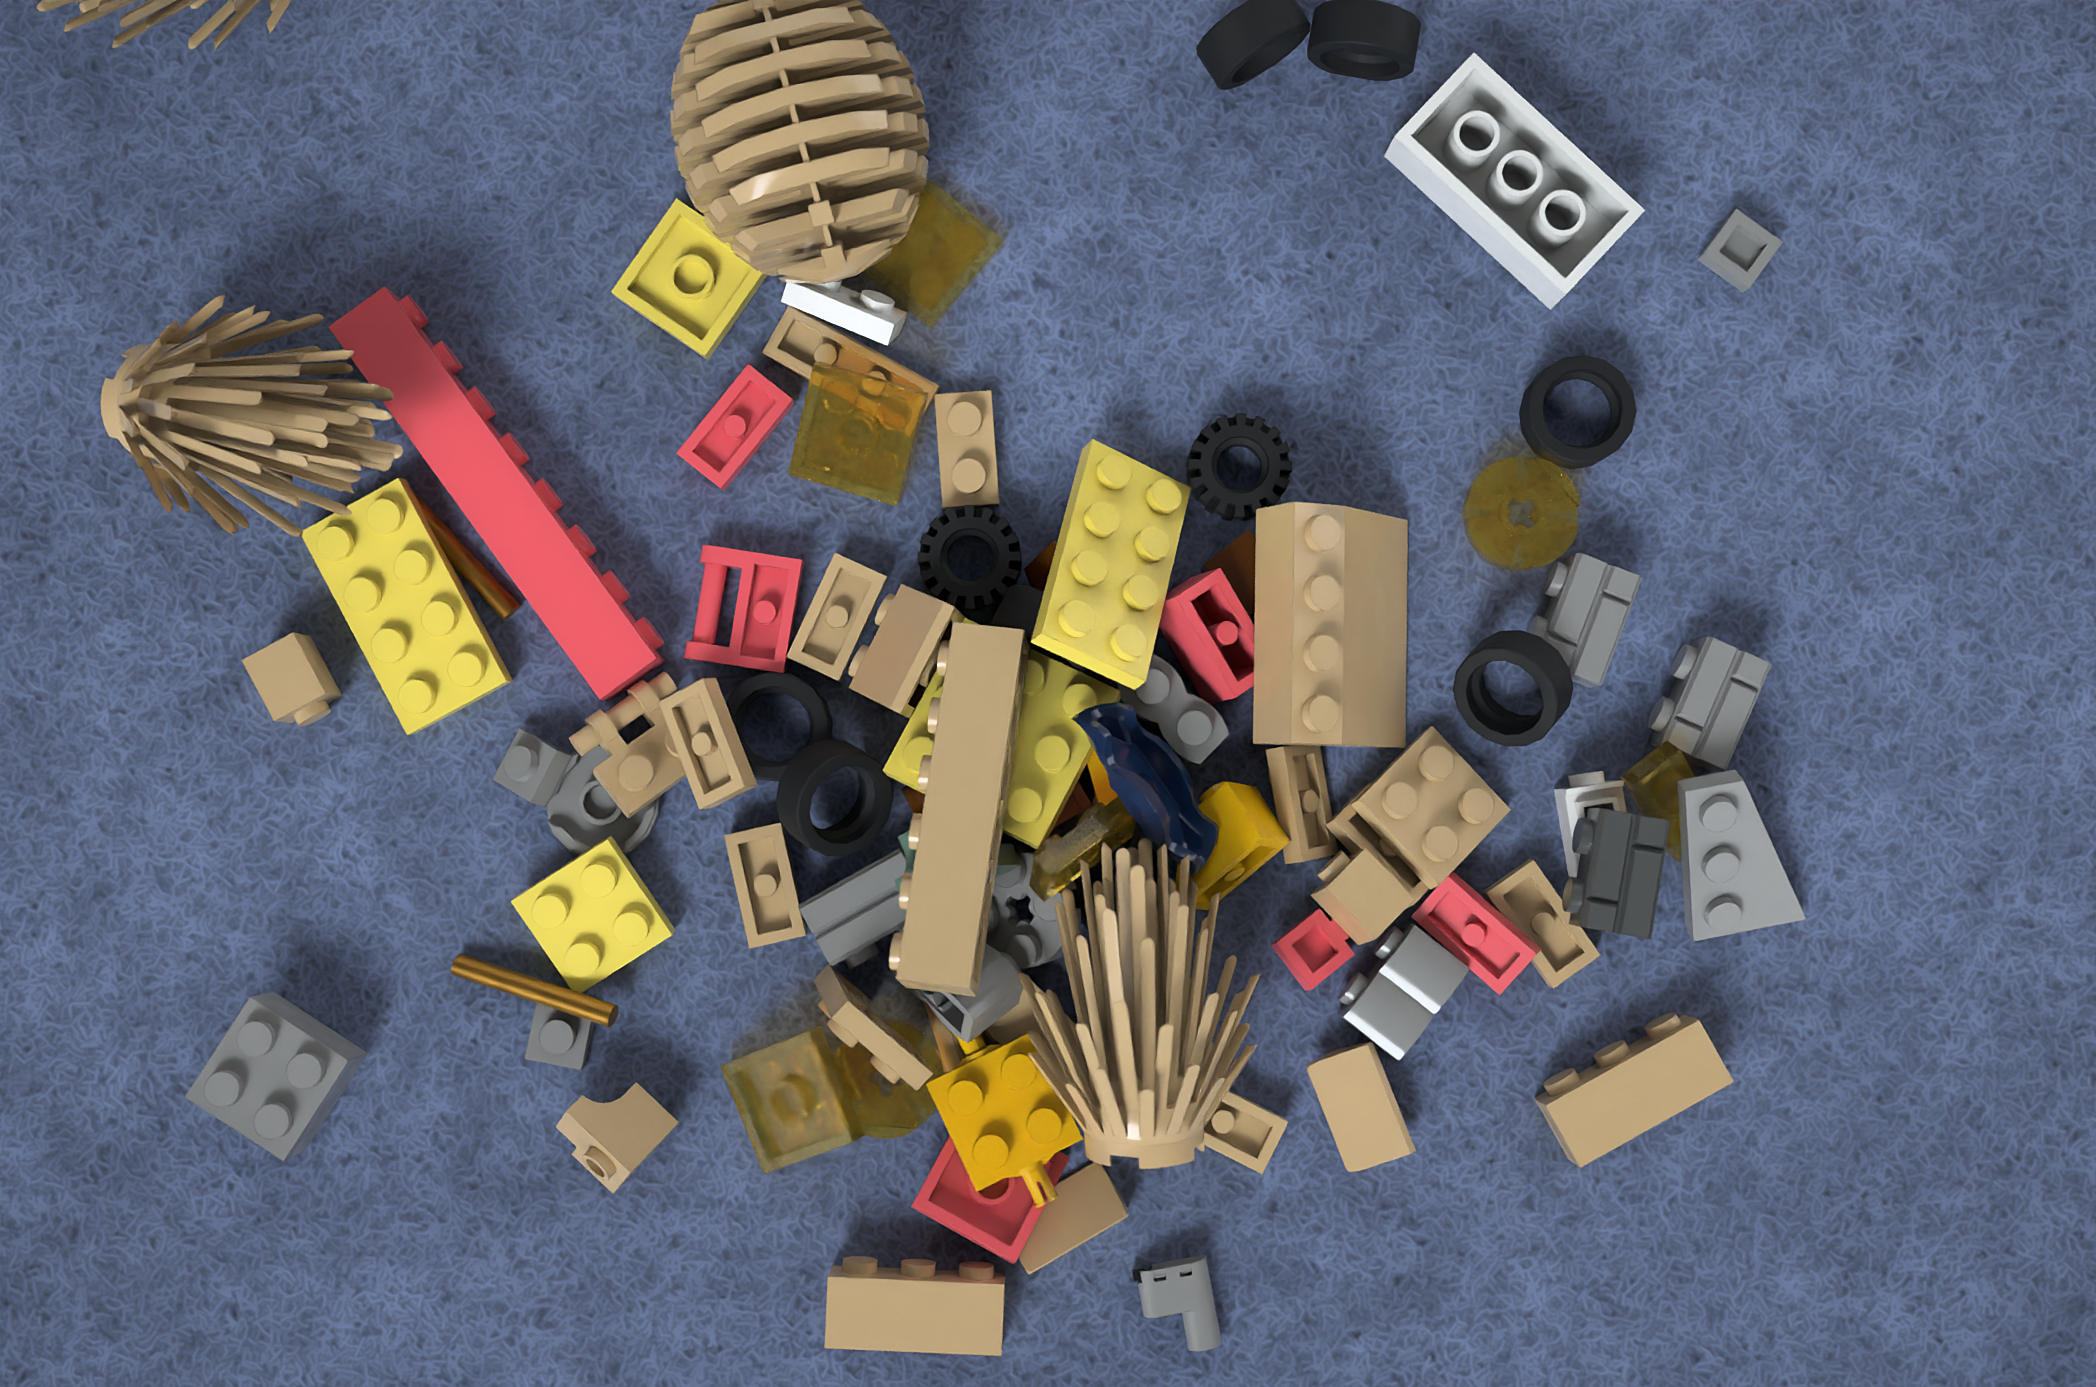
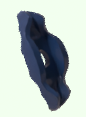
(1150, 782)

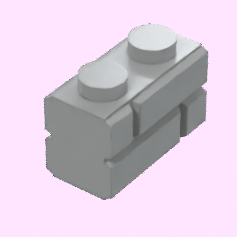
(1586, 614)
(1708, 702)
(858, 911)

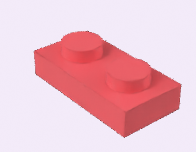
(736, 427)
(1476, 932)

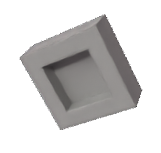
(1739, 250)
(532, 768)
(559, 1038)

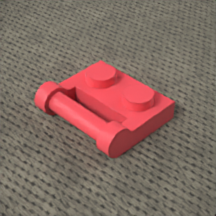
(762, 612)

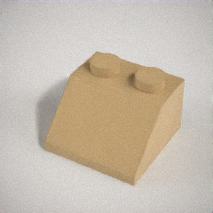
(904, 649)

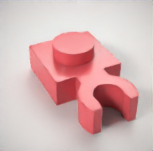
(1313, 948)

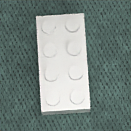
(1512, 181)

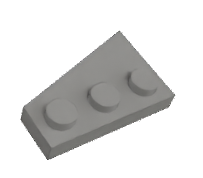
(1729, 861)

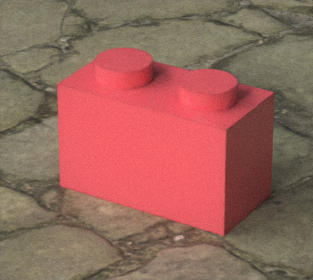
(1210, 635)

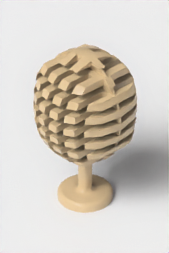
(799, 135)

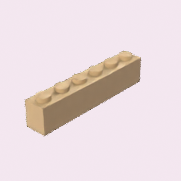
(962, 810)

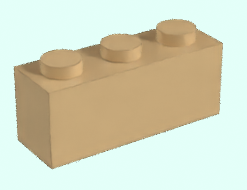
(1632, 1087)
(915, 1307)

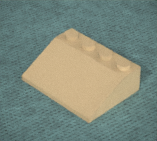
(1330, 627)

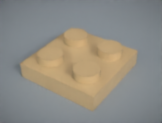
(1430, 807)

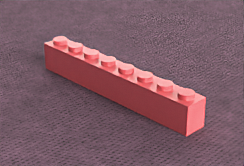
(499, 495)

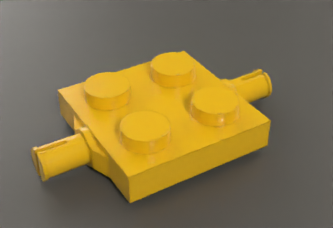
(1003, 1115)

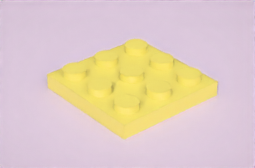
(1048, 746)

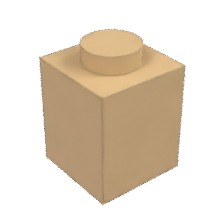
(293, 680)
(1360, 895)

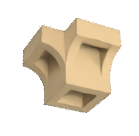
(616, 1135)

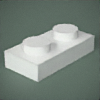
(863, 313)

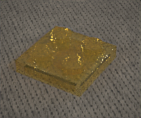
(936, 257)
(857, 433)
(792, 1100)

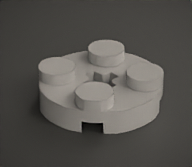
(1024, 940)

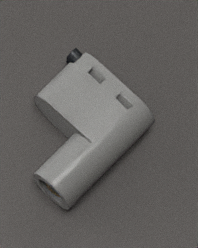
(1185, 1289)

